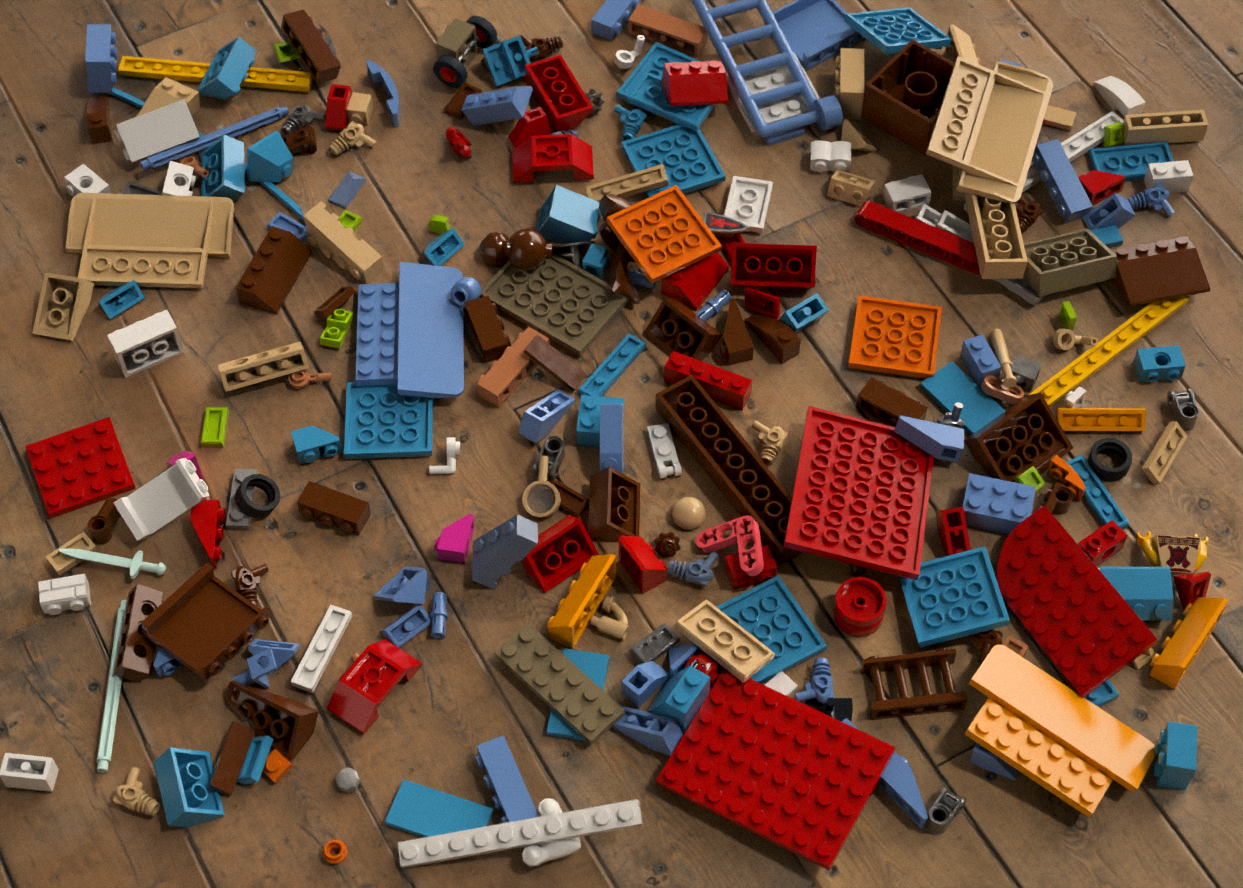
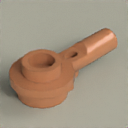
(191, 161)
(303, 379)

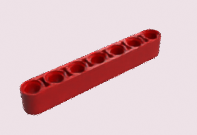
(918, 235)

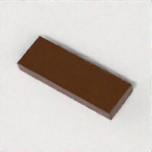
(554, 363)
(231, 758)

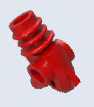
(458, 142)

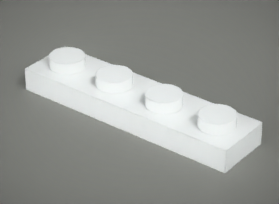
(321, 648)

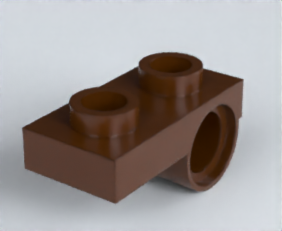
(301, 141)
(1059, 492)

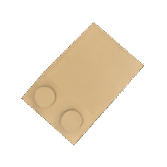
(170, 92)
(62, 306)

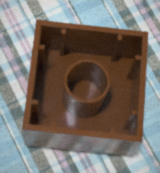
(908, 95)

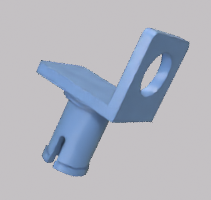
(257, 672)

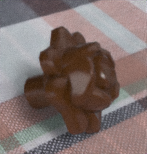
(667, 544)

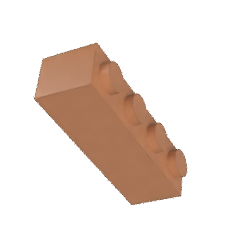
(668, 30)
(509, 370)

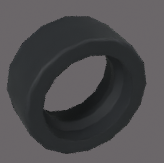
(1117, 447)
(265, 484)

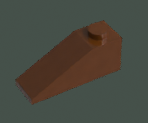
(99, 119)
(775, 335)
(736, 340)

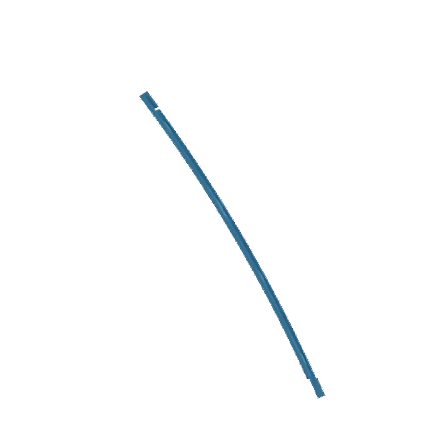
(268, 185)

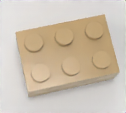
(850, 82)

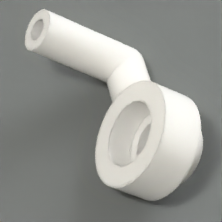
(625, 59)
(453, 449)

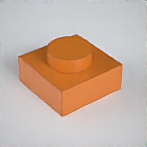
(276, 766)

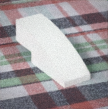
(1120, 95)
(945, 222)

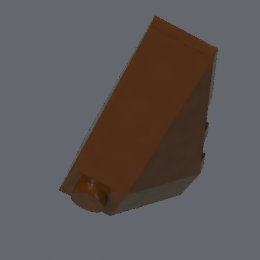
(269, 714)

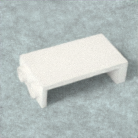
(157, 131)
(162, 499)

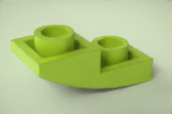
(337, 328)

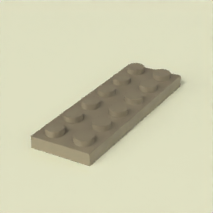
(559, 683)

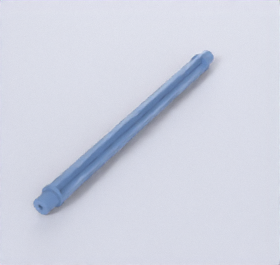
(206, 140)

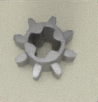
(597, 100)

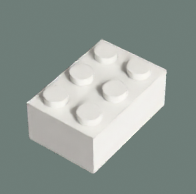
(146, 343)

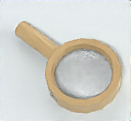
(541, 497)

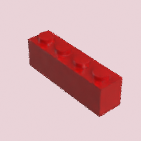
(717, 382)

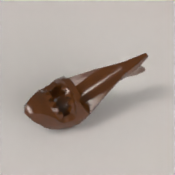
(621, 282)

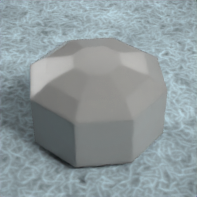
(347, 780)

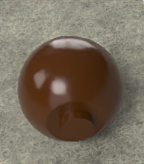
(527, 249)

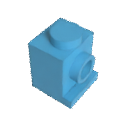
(596, 260)

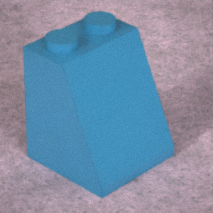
(568, 217)
(682, 696)

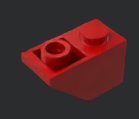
(336, 107)
(532, 124)

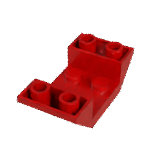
(552, 154)
(370, 682)

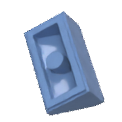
(407, 626)

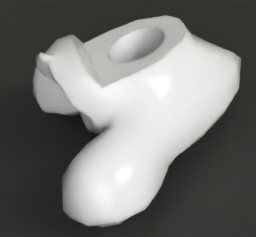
(541, 853)

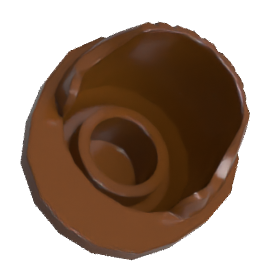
(493, 249)

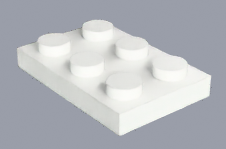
(749, 202)

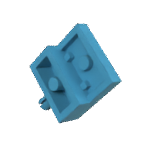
(508, 60)

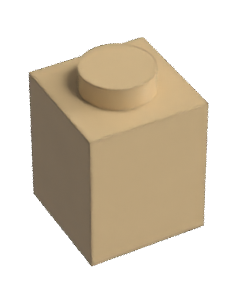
(360, 108)

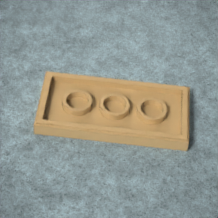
(724, 640)

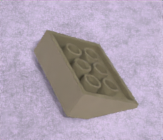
(1068, 262)

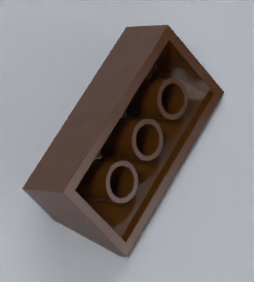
(273, 271)

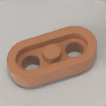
(995, 387)

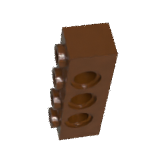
(127, 663)

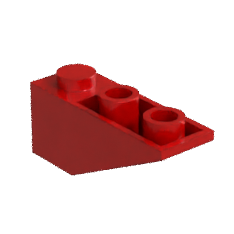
(206, 523)

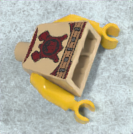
(1180, 553)

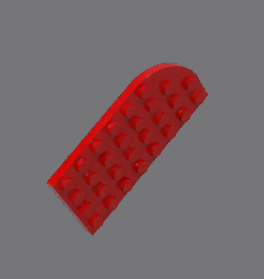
(1068, 603)

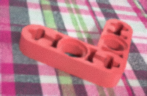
(738, 536)

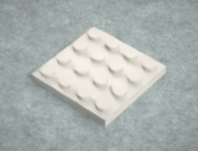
(767, 80)

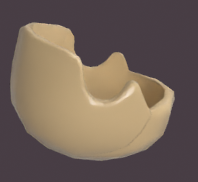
(688, 513)

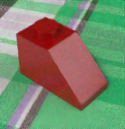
(1101, 185)

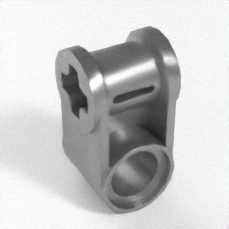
(1183, 408)
(554, 457)
(945, 807)

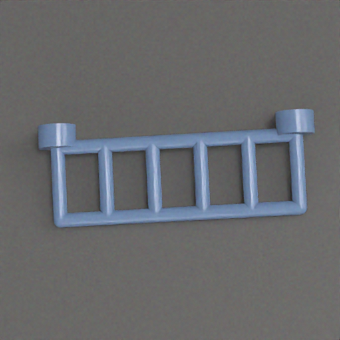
(823, 111)

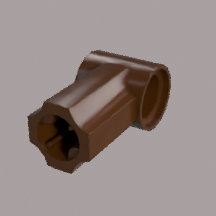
(103, 523)

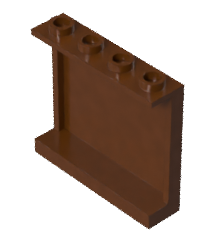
(204, 623)

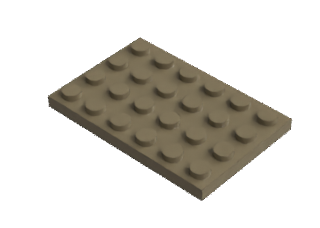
(556, 301)

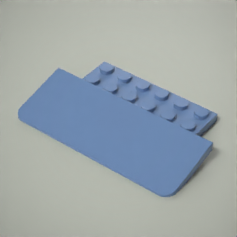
(412, 333)

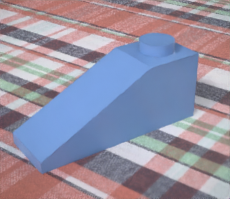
(544, 415)
(611, 437)
(650, 730)
(902, 788)

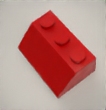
(695, 83)
(696, 281)
(559, 553)

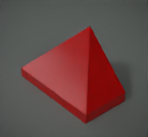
(762, 302)
(1191, 587)

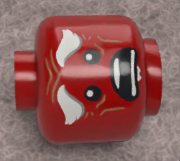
(705, 665)

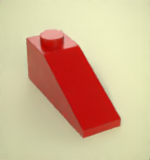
(953, 530)

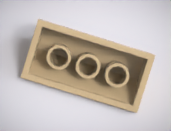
(960, 46)

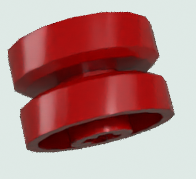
(859, 606)

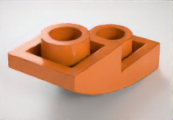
(1064, 472)

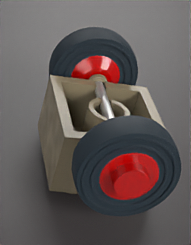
(459, 47)

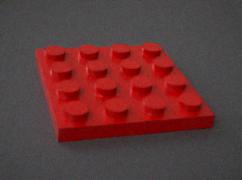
(80, 467)

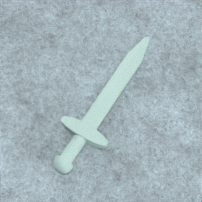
(135, 564)

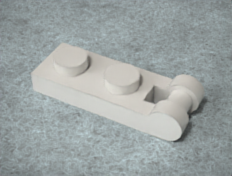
(664, 450)

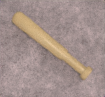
(1003, 358)

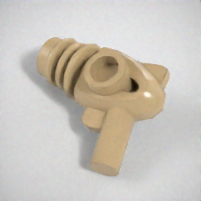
(349, 137)
(772, 441)
(134, 797)

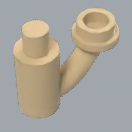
(608, 625)

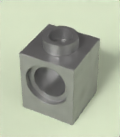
(1026, 372)

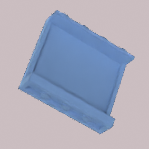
(816, 30)

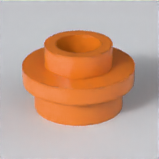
(331, 846)

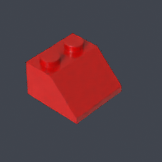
(641, 562)

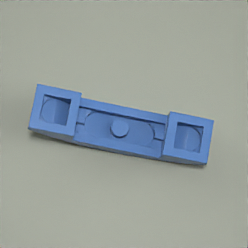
(380, 77)

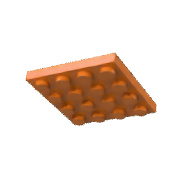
(663, 234)
(895, 337)

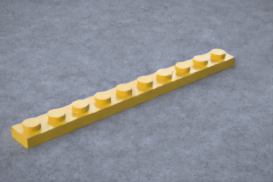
(195, 72)
(1108, 349)

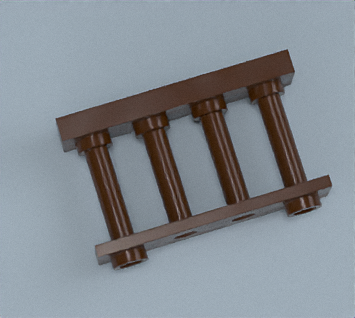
(918, 705)

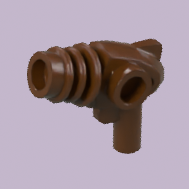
(543, 46)
(1028, 213)
(247, 581)
(985, 641)

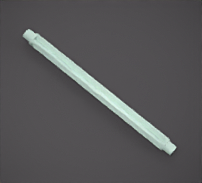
(111, 701)

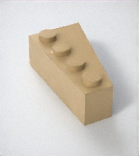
(341, 244)

